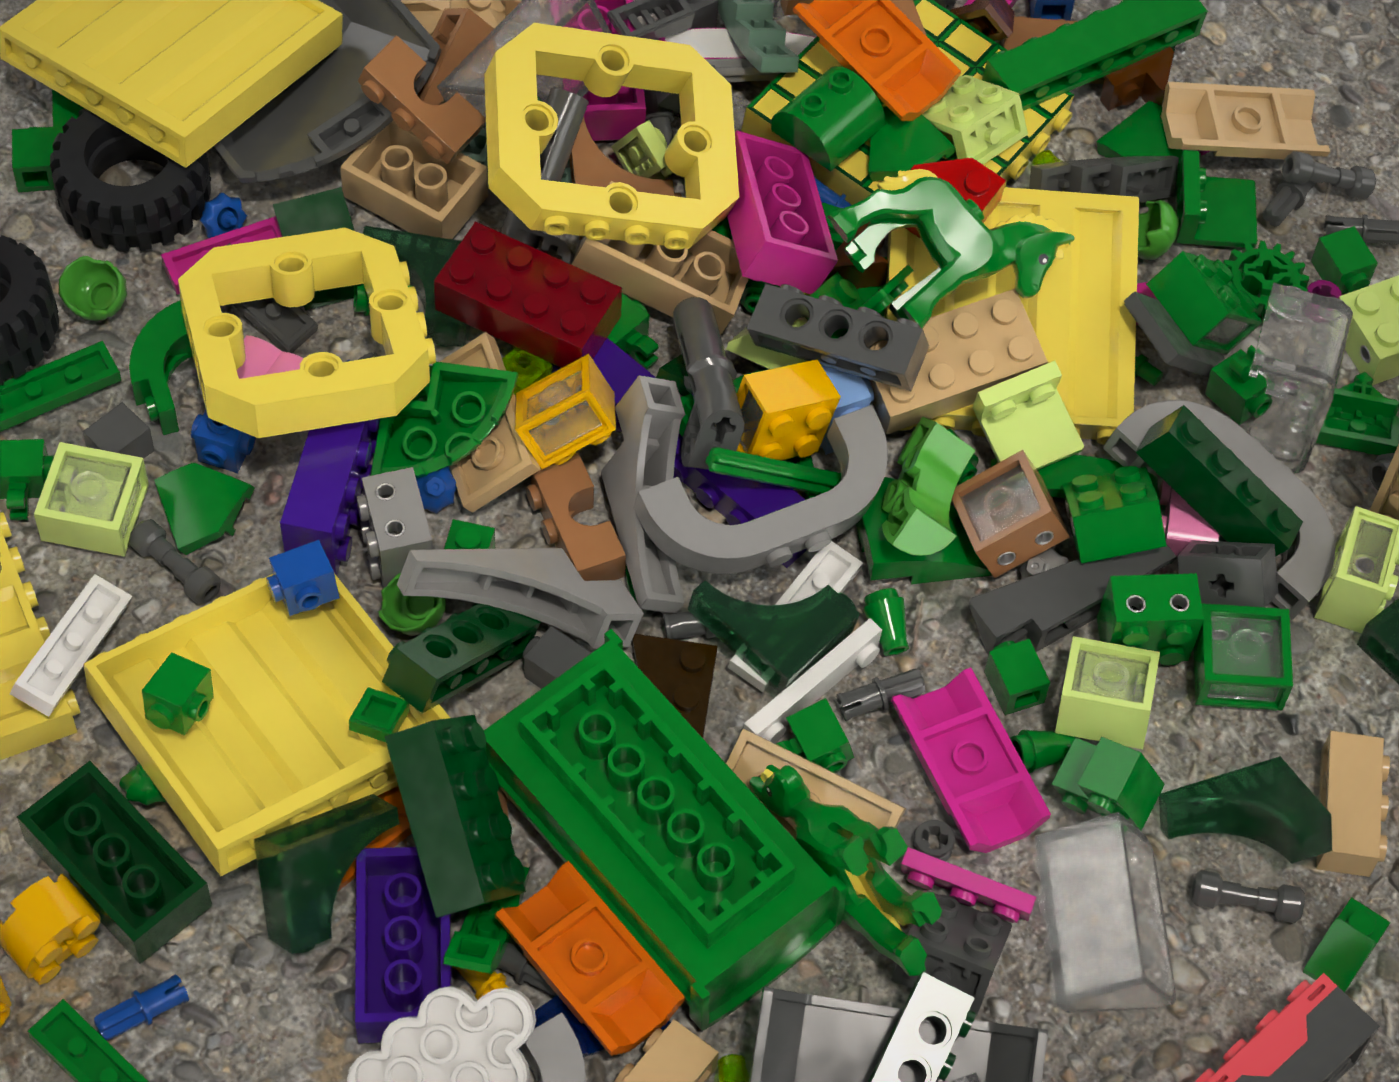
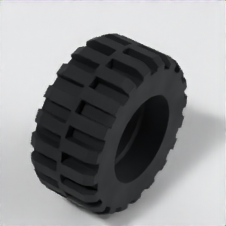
(123, 214)
(26, 309)

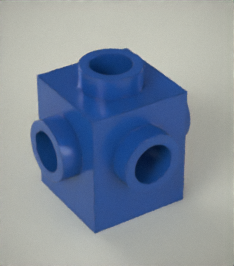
(220, 444)

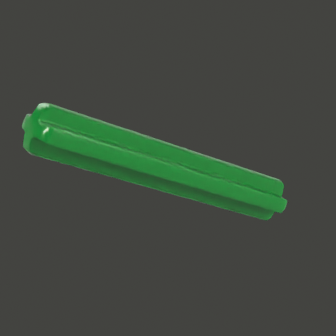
(771, 471)

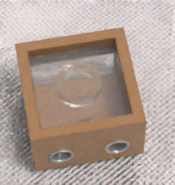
(1009, 514)

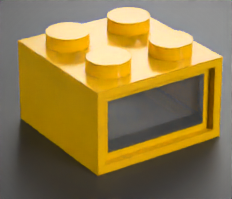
(786, 410)
(565, 412)

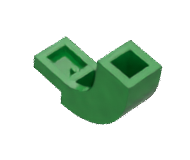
(153, 358)

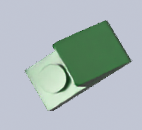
(1347, 944)

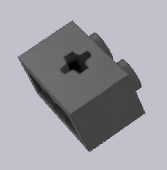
(1232, 571)

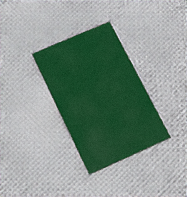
(314, 214)

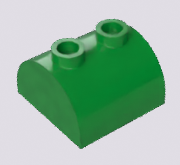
(831, 117)

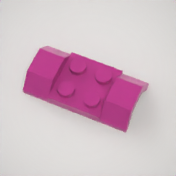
(972, 763)

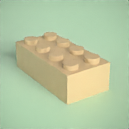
(669, 276)
(965, 355)

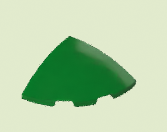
(444, 419)
(888, 562)

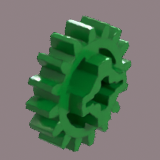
(1261, 267)

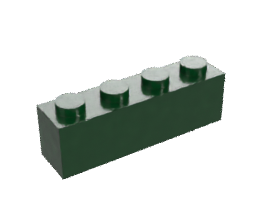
(1217, 482)

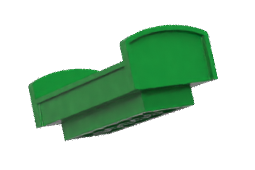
(663, 832)

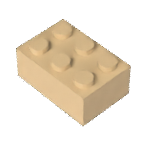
(410, 187)

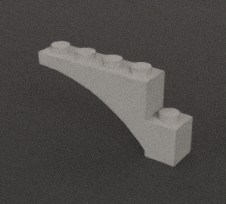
(650, 427)
(527, 582)

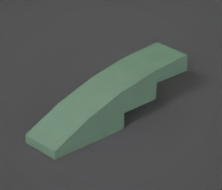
(758, 35)

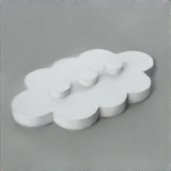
(454, 1040)

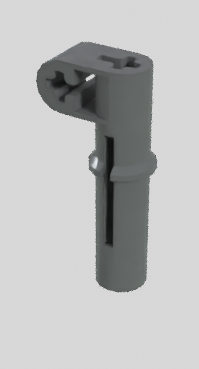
(553, 161)
(716, 411)

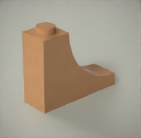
(458, 35)
(593, 168)

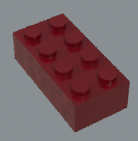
(527, 297)

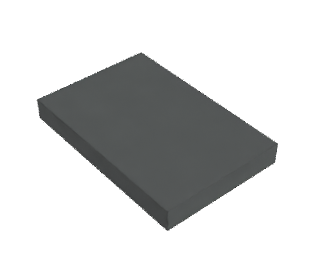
(1168, 337)

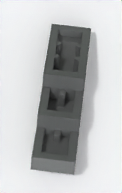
(1123, 176)

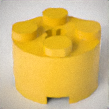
(48, 928)

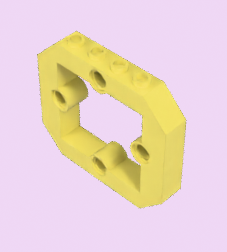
(699, 151)
(324, 388)

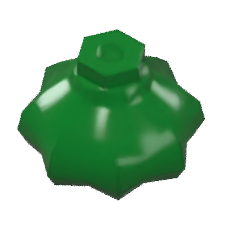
(140, 787)

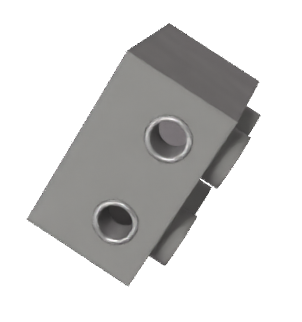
(392, 521)

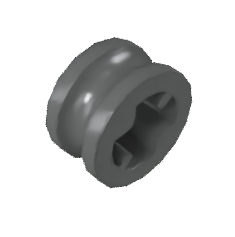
(937, 828)

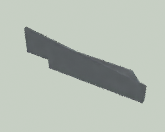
(1056, 599)

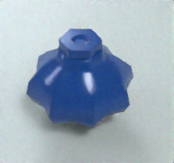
(222, 215)
(437, 489)

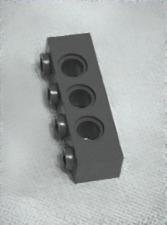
(893, 365)

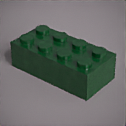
(455, 814)
(115, 861)

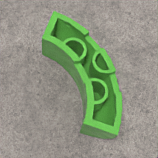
(923, 492)

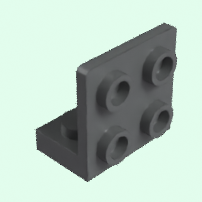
(960, 948)

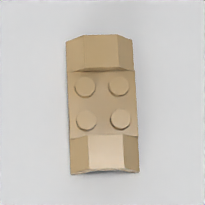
(1240, 120)

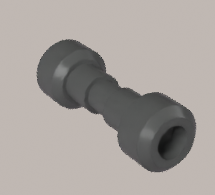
(1301, 168)
(150, 540)
(1285, 902)

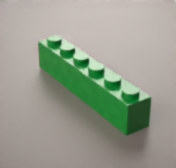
(1093, 47)

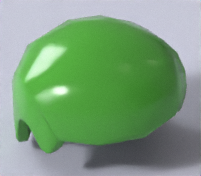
(1156, 230)
(92, 288)
(409, 613)

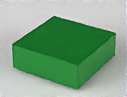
(378, 714)

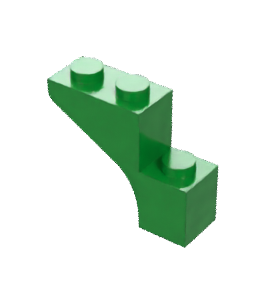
(34, 146)

